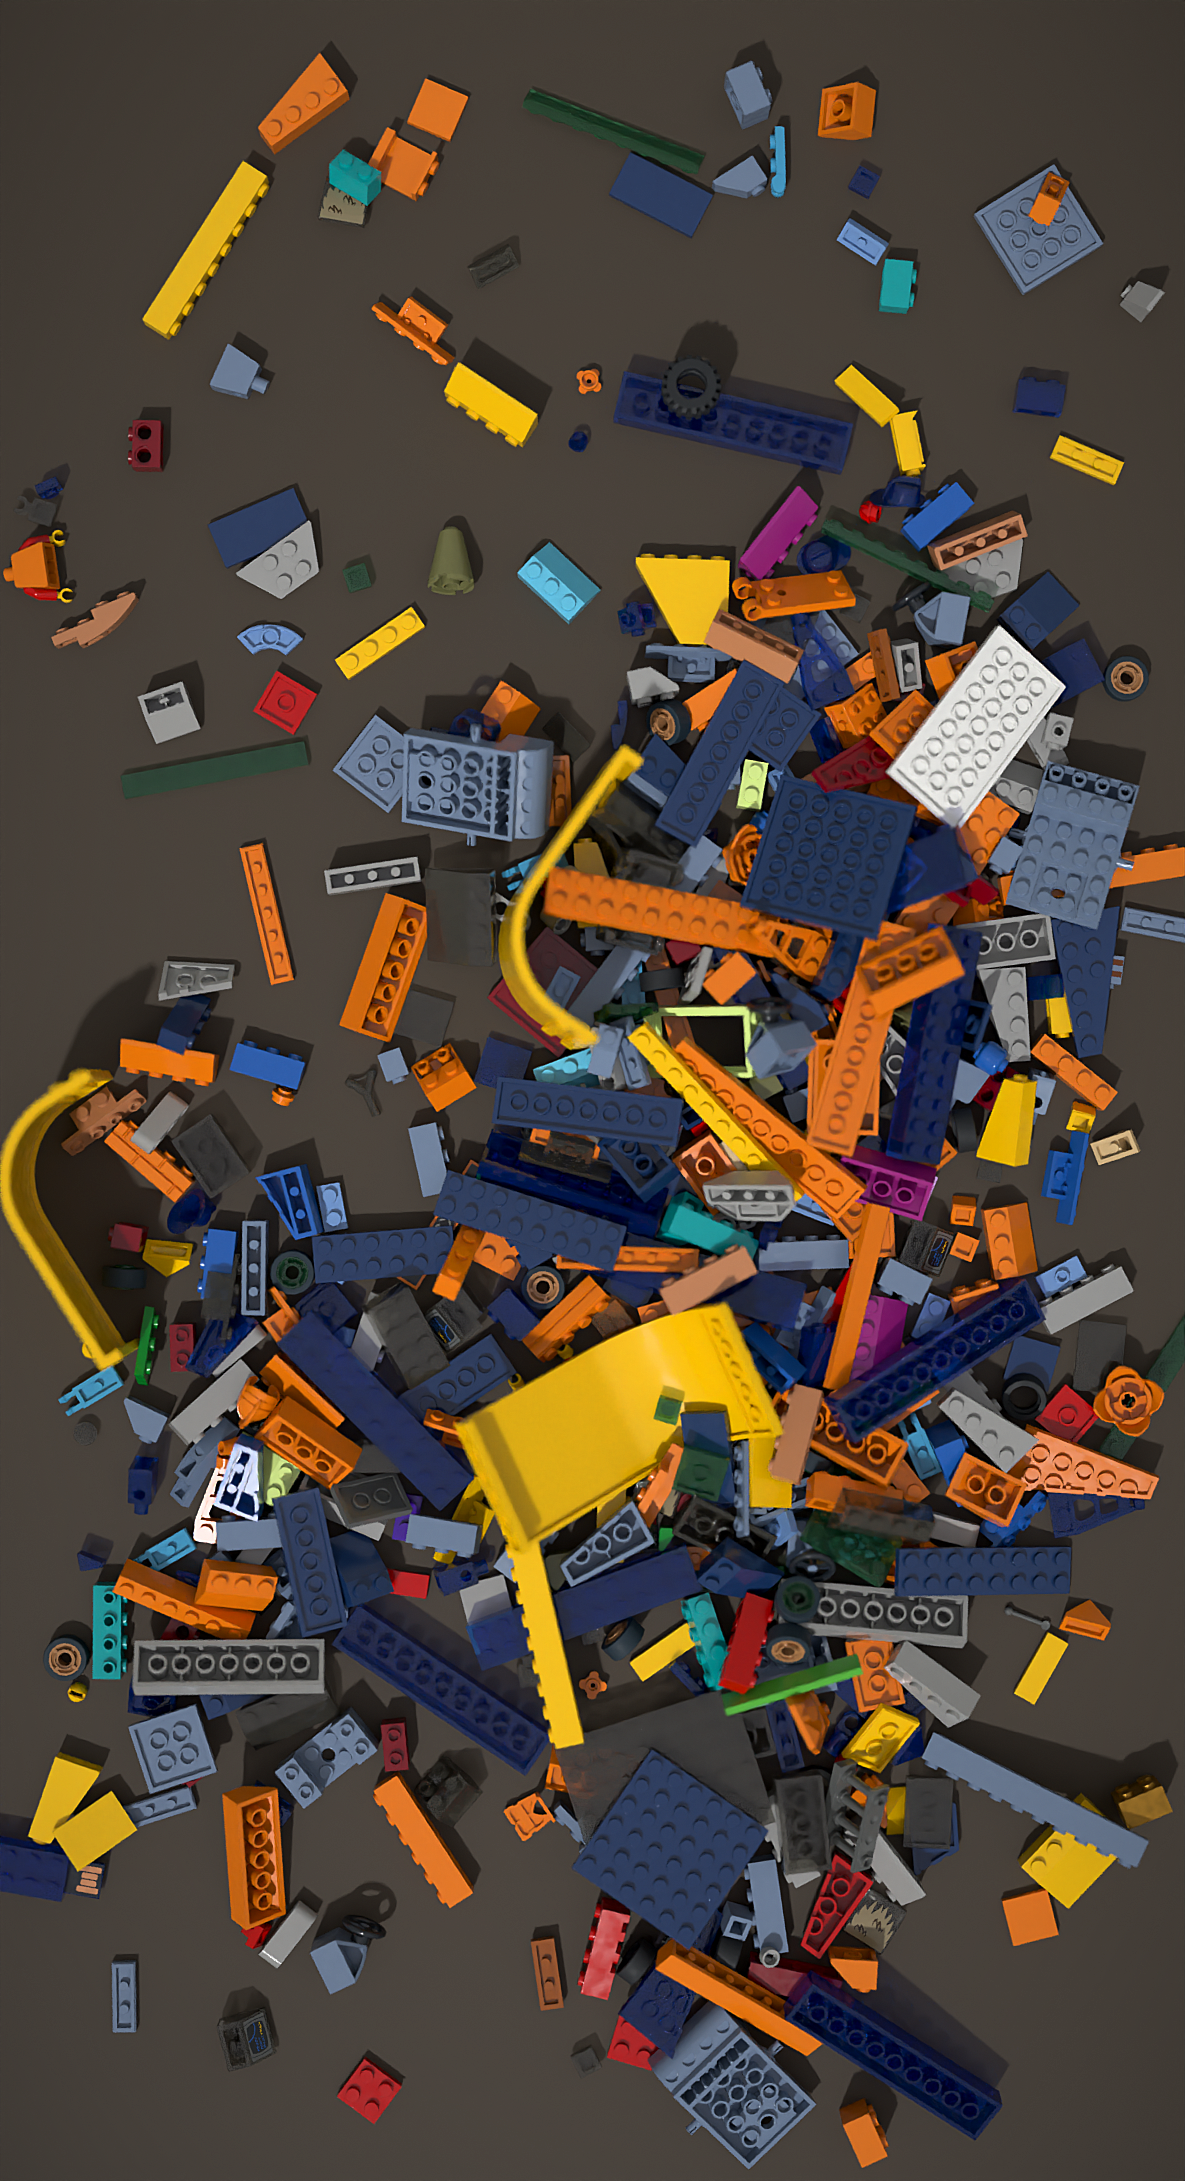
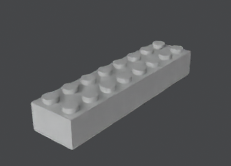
(882, 1616)
(229, 1667)

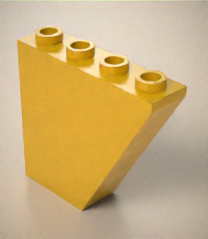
(687, 592)

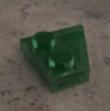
(613, 1012)

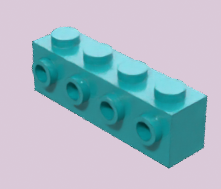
(704, 1231)
(108, 1632)
(707, 1637)

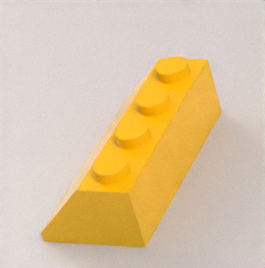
(490, 405)

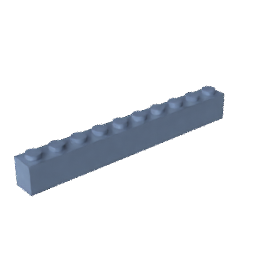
(623, 961)
(1036, 1799)

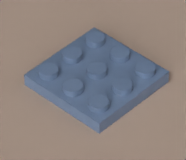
(375, 764)
(173, 1748)

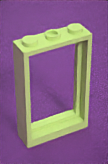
(751, 1022)

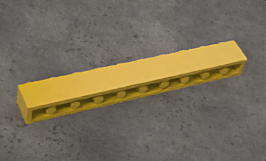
(548, 1647)

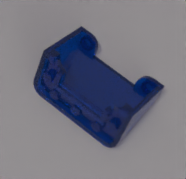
(932, 868)

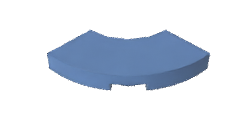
(270, 637)

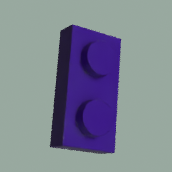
(401, 1523)

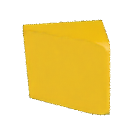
(1081, 1117)

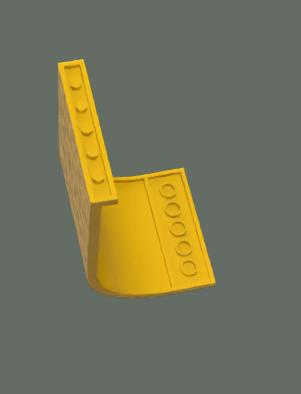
(510, 944)
(36, 1231)
(591, 1424)

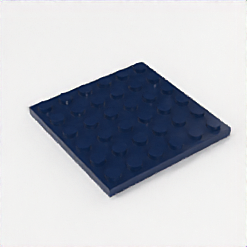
(828, 858)
(670, 1849)

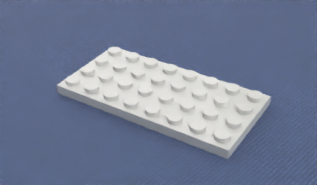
(976, 728)

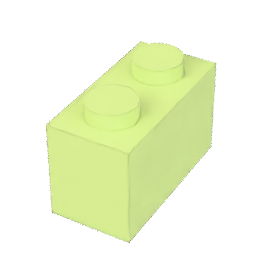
(752, 785)

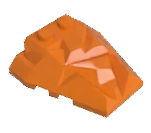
(810, 1717)

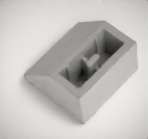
(649, 685)
(169, 712)

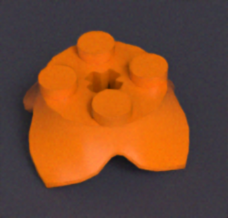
(741, 853)
(1147, 1399)

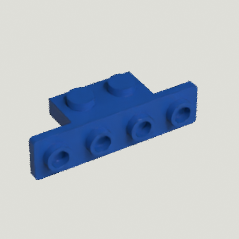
(1064, 1176)
(1020, 1521)

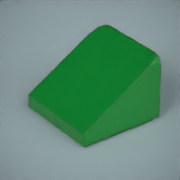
(665, 1536)

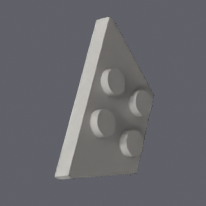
(284, 564)
(991, 572)

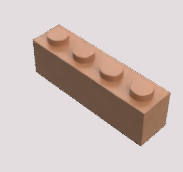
(977, 540)
(753, 645)
(708, 1279)
(798, 1433)

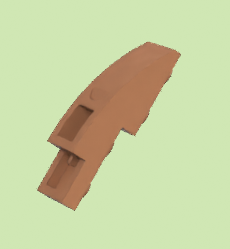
(106, 619)

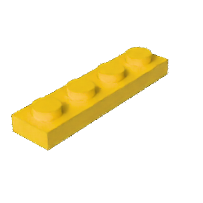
(380, 643)

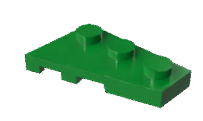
(146, 1346)

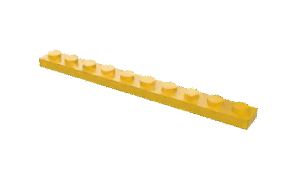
(706, 1103)

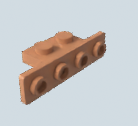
(99, 1116)

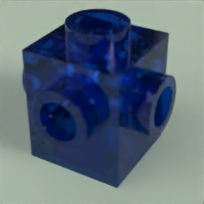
(632, 620)

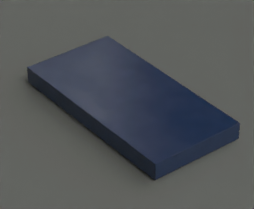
(660, 195)
(257, 527)
(711, 1432)

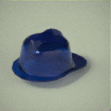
(900, 492)
(823, 556)
(190, 1212)

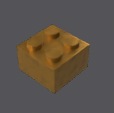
(1141, 1801)

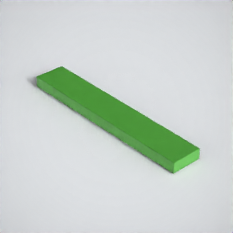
(793, 1684)

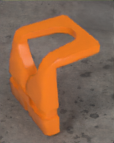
(523, 1817)

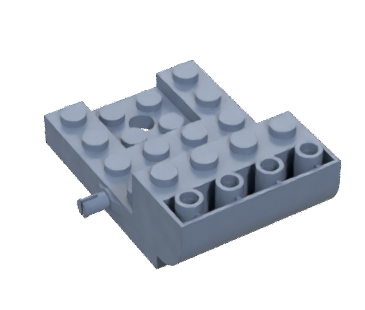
(478, 784)
(1072, 844)
(731, 2084)

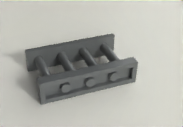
(836, 1803)

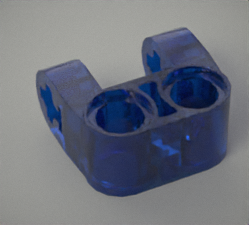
(459, 728)

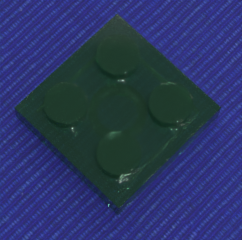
(700, 1472)

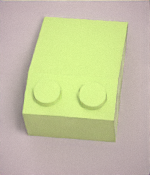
(278, 1474)

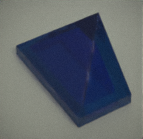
(910, 1749)

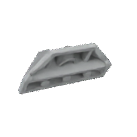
(751, 1195)

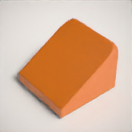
(962, 1210)

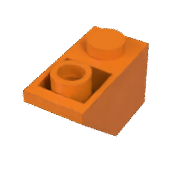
(977, 912)

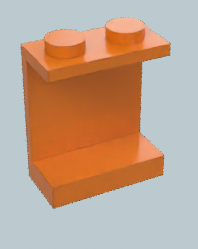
(403, 165)

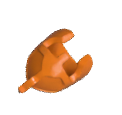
(254, 1404)

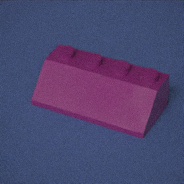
(778, 536)
(892, 1181)
(879, 1334)

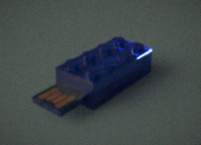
(45, 1871)

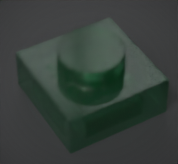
(357, 578)
(668, 1410)

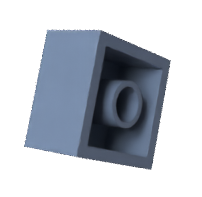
(747, 94)
(902, 1280)

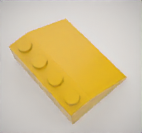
(1063, 1864)

